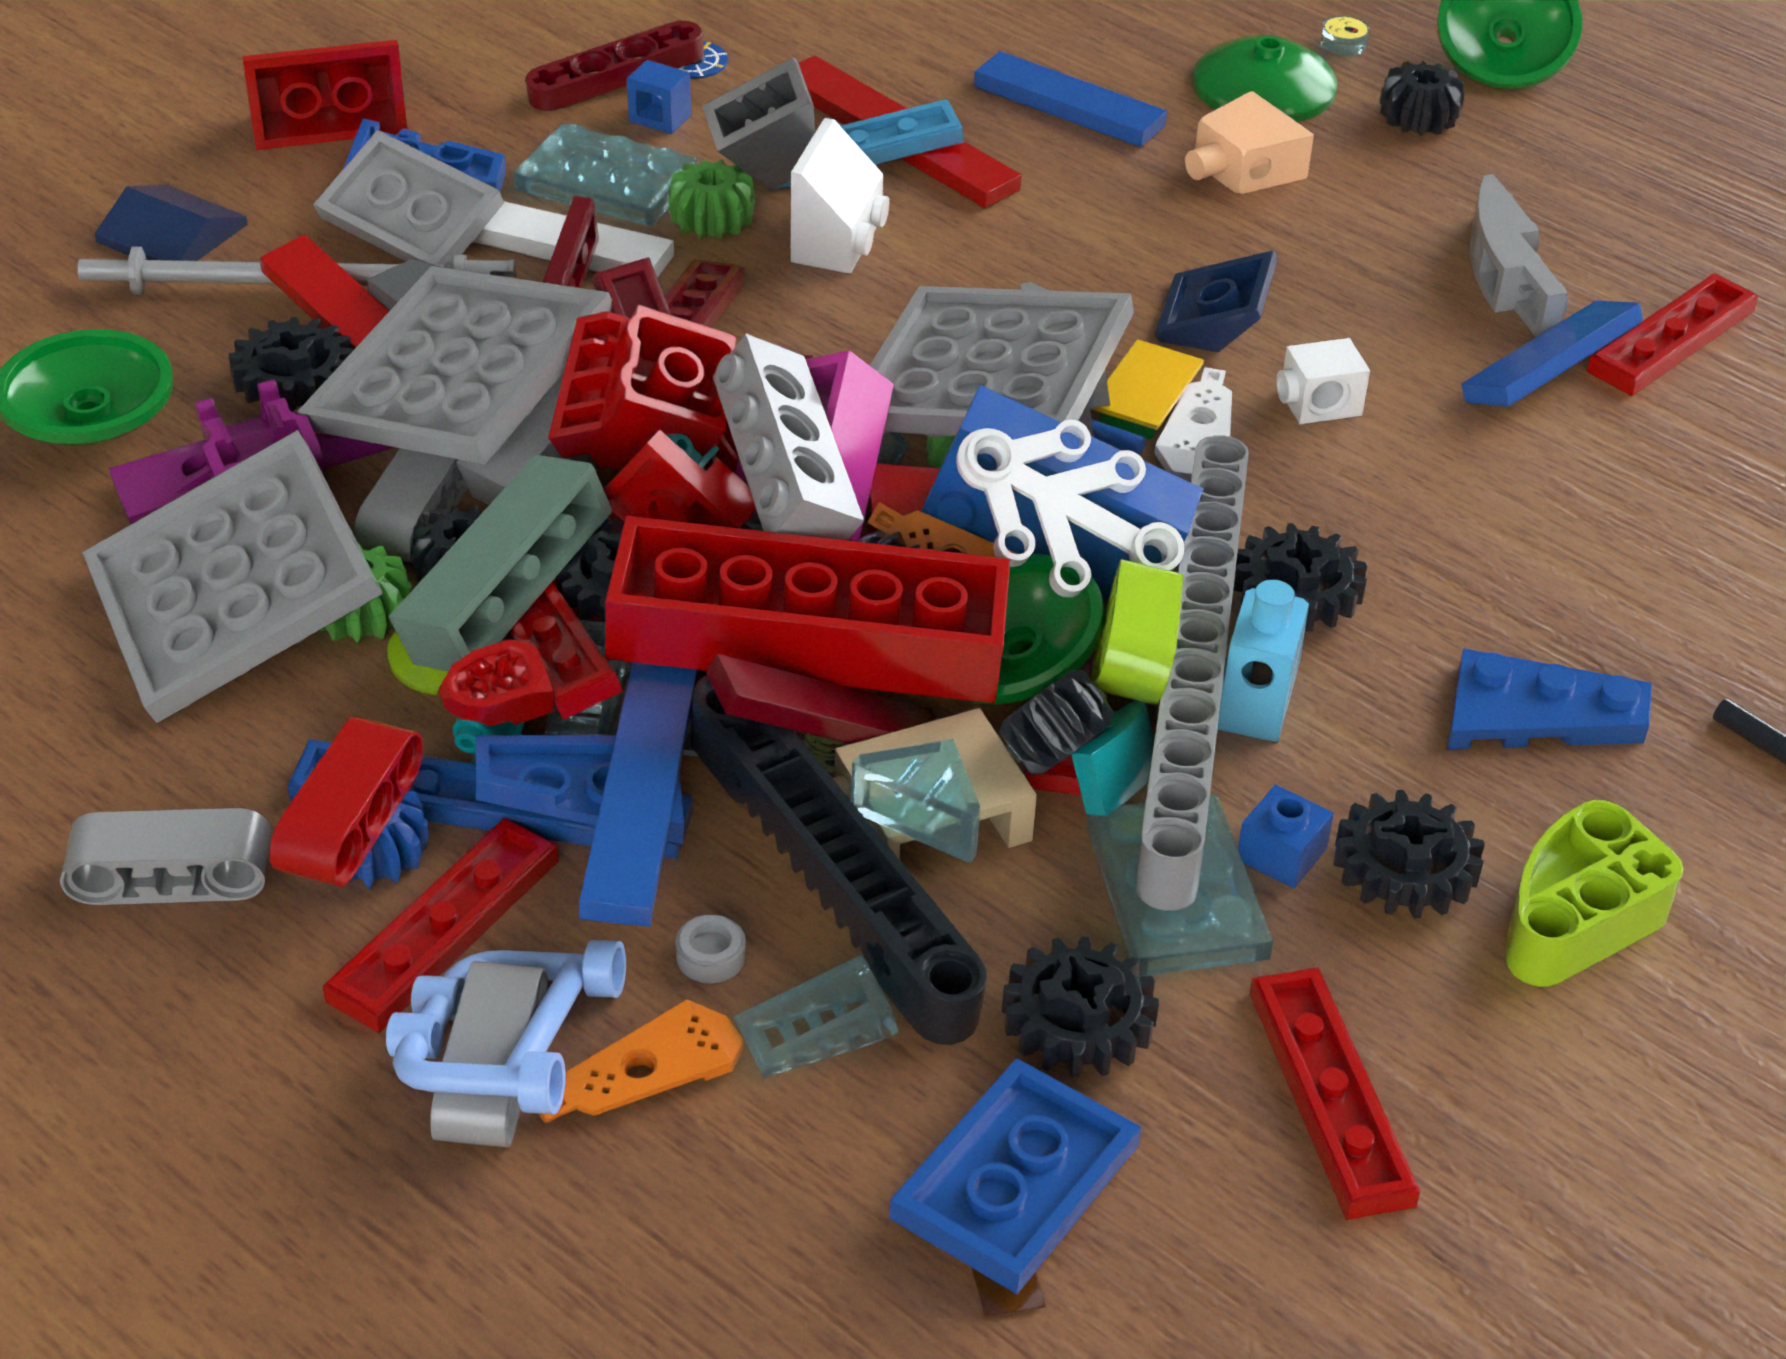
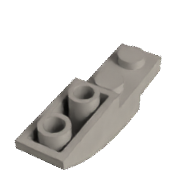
(1506, 261)

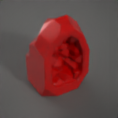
(498, 685)

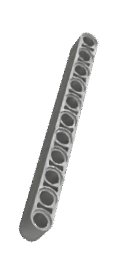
(1191, 703)

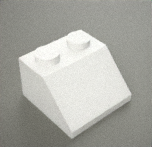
(835, 201)

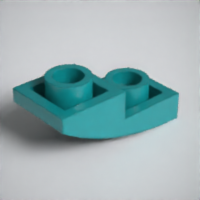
(1116, 761)

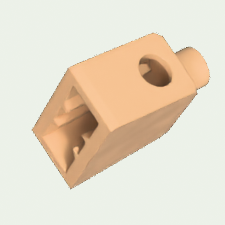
(1250, 146)

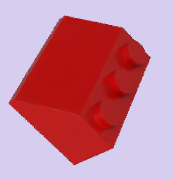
(324, 93)

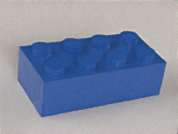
(1155, 499)

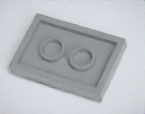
(408, 202)

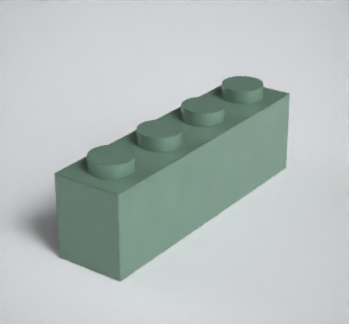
(502, 562)

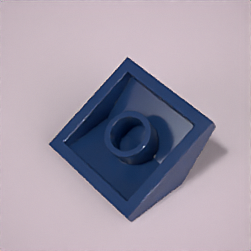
(167, 224)
(1216, 302)

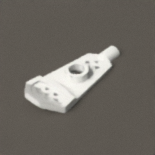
(1200, 403)

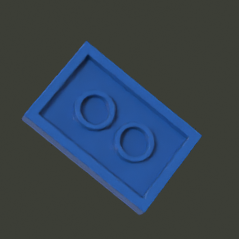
(1015, 1174)

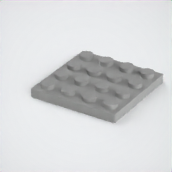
(1017, 342)
(454, 364)
(229, 576)

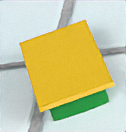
(1147, 387)

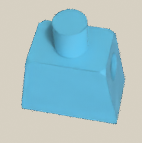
(1266, 632)

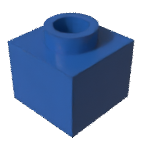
(659, 96)
(1285, 836)

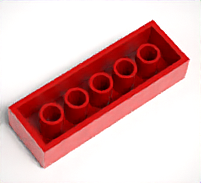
(808, 607)

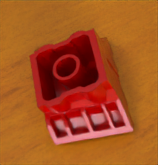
(637, 379)

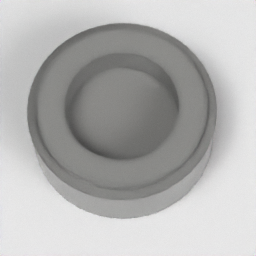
(710, 949)

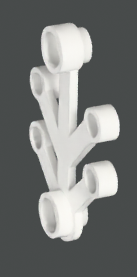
(1059, 500)

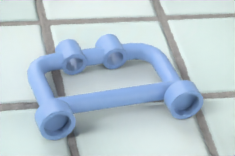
(529, 1071)

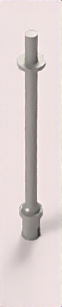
(140, 271)

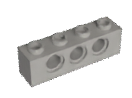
(785, 442)

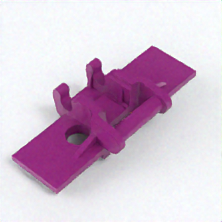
(163, 477)

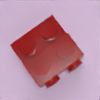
(672, 487)

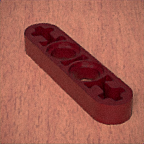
(571, 78)

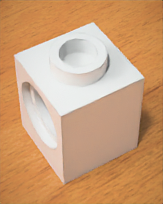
(1323, 381)

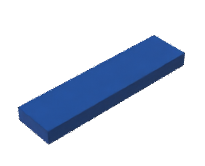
(1070, 98)
(1552, 353)

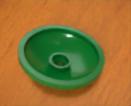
(1540, 31)
(1271, 67)
(84, 386)
(1044, 630)

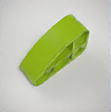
(1139, 633)
(1588, 893)

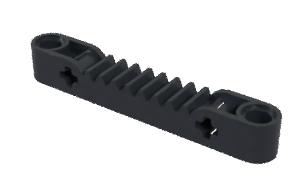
(897, 925)

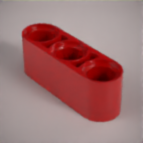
(346, 801)

